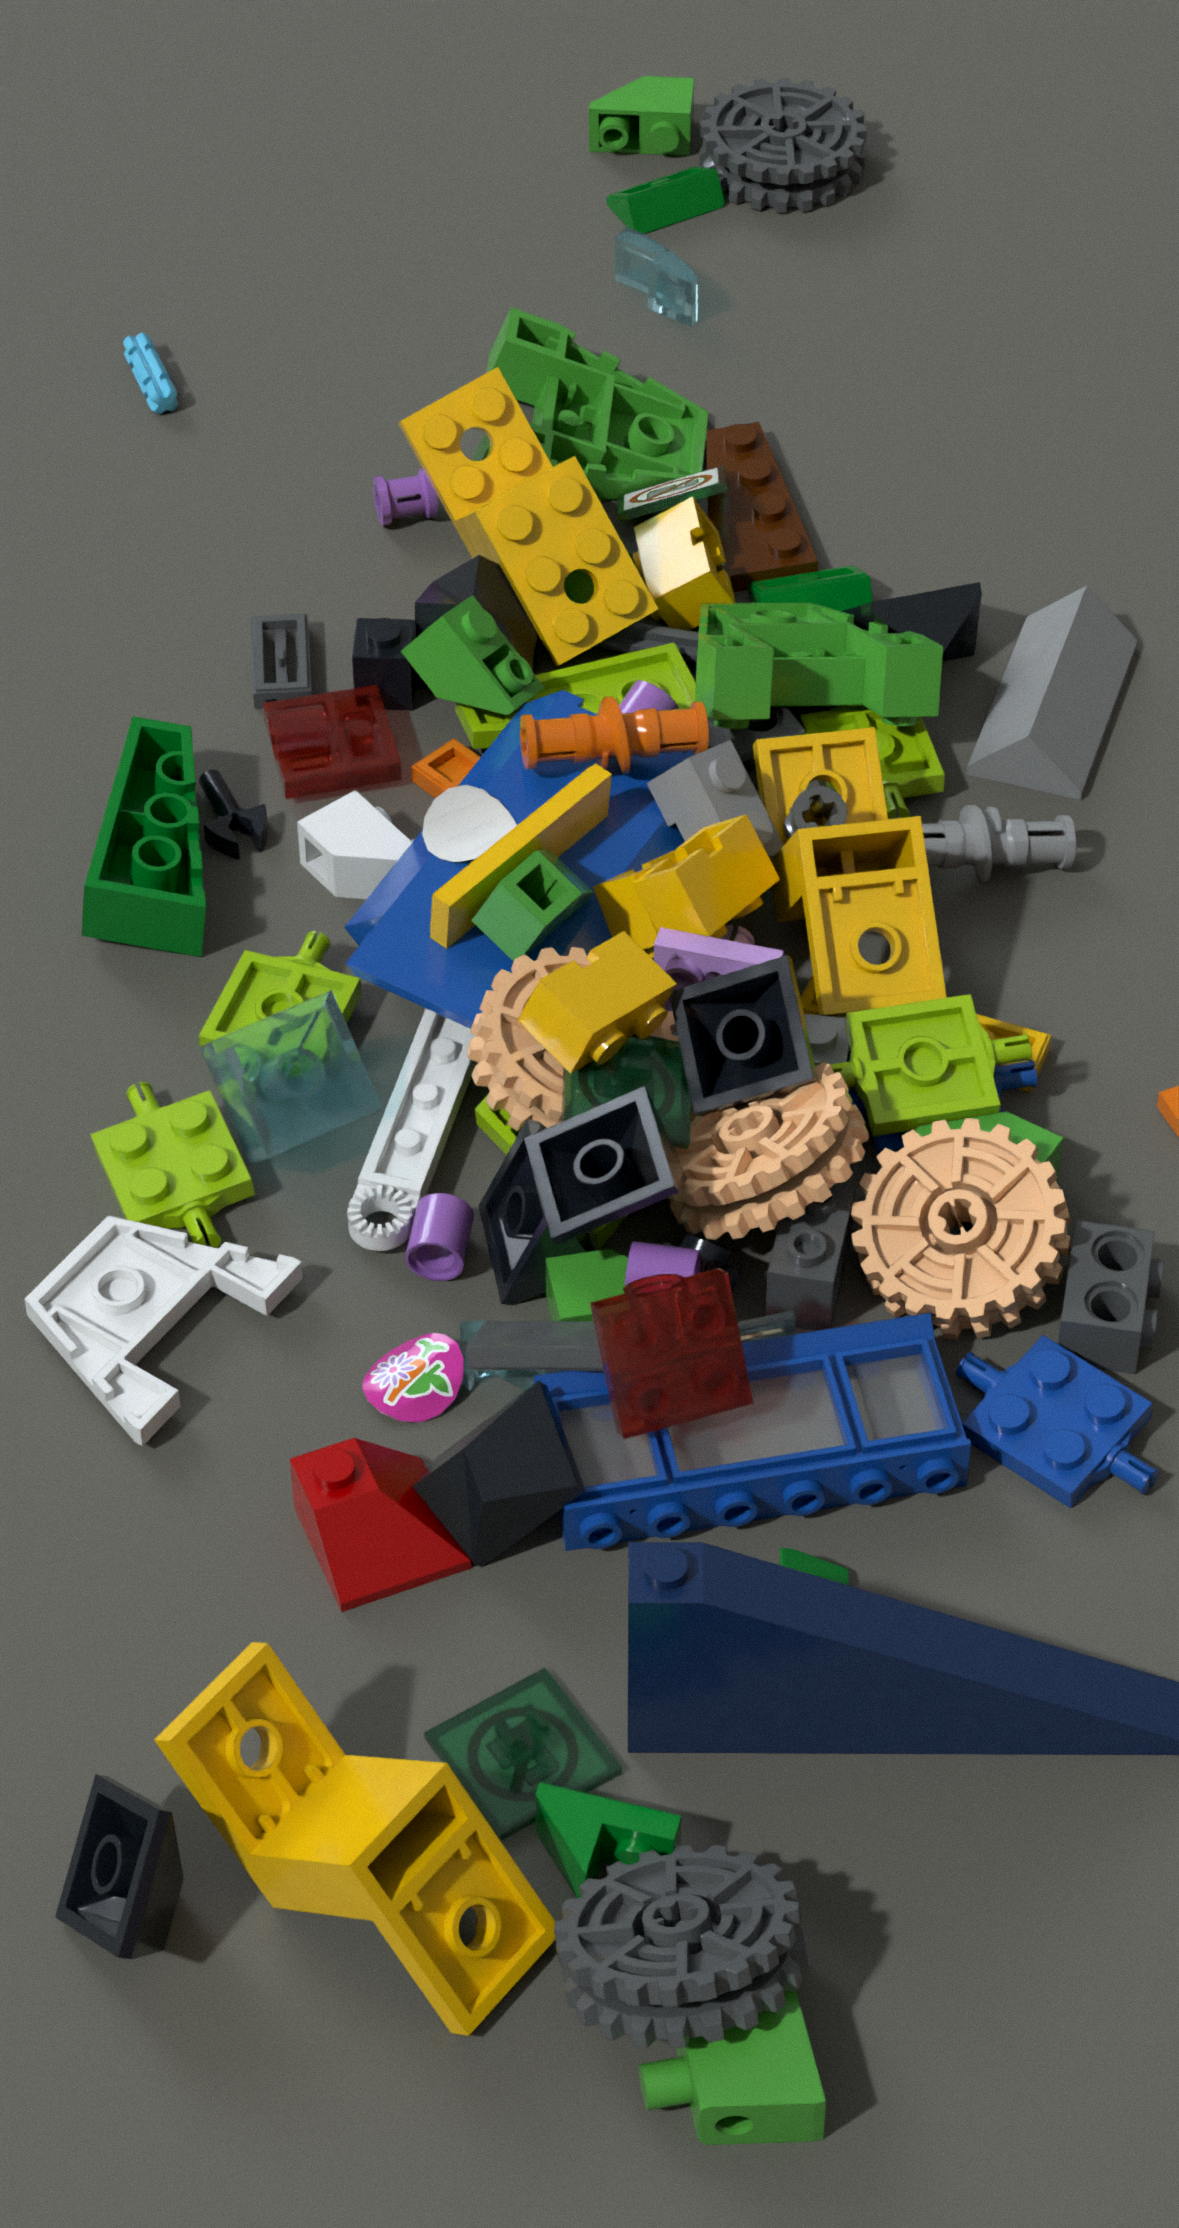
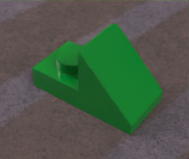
(594, 1830)

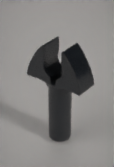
(220, 832)

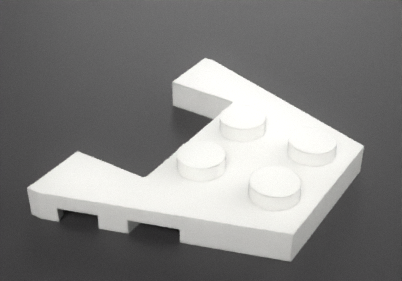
(126, 1292)

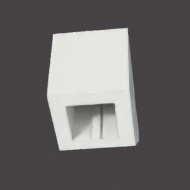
(350, 846)

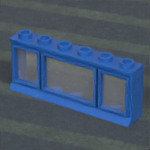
(830, 1426)

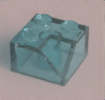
(291, 1077)

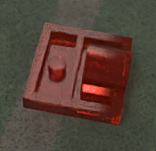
(332, 741)
(671, 1351)

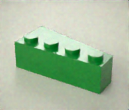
(147, 855)

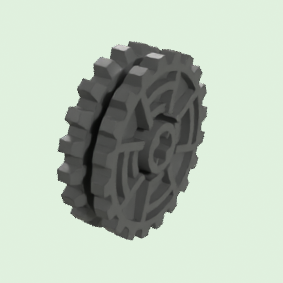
(784, 144)
(681, 1946)

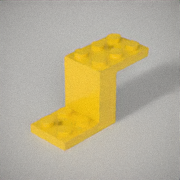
(528, 516)
(851, 874)
(359, 1837)

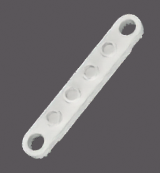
(412, 1132)

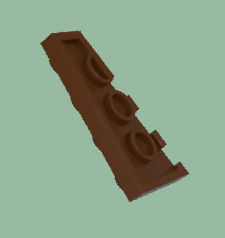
(756, 514)

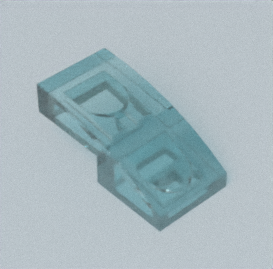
(660, 273)

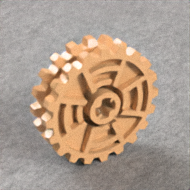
(511, 1061)
(768, 1157)
(953, 1180)

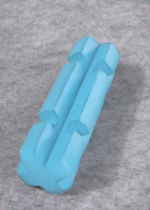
(150, 373)

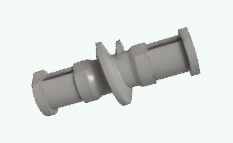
(985, 840)

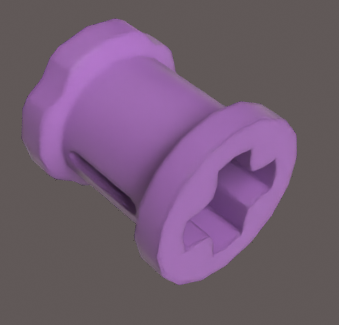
(390, 508)

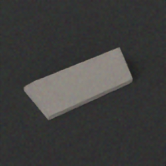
(1056, 698)

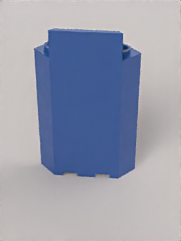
(396, 917)

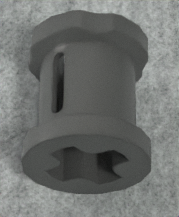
(822, 802)

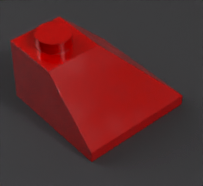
(370, 1522)

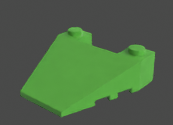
(587, 408)
(810, 657)

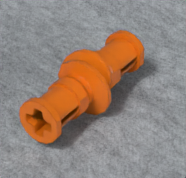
(613, 735)

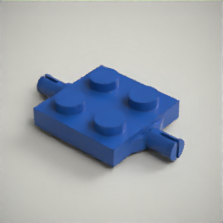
(1057, 1421)

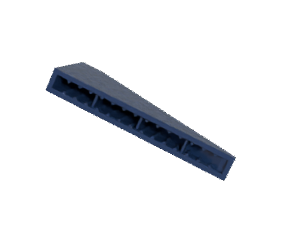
(799, 1664)

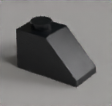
(380, 662)

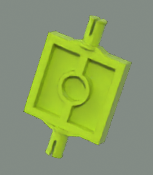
(905, 753)
(271, 984)
(925, 1063)
(173, 1163)

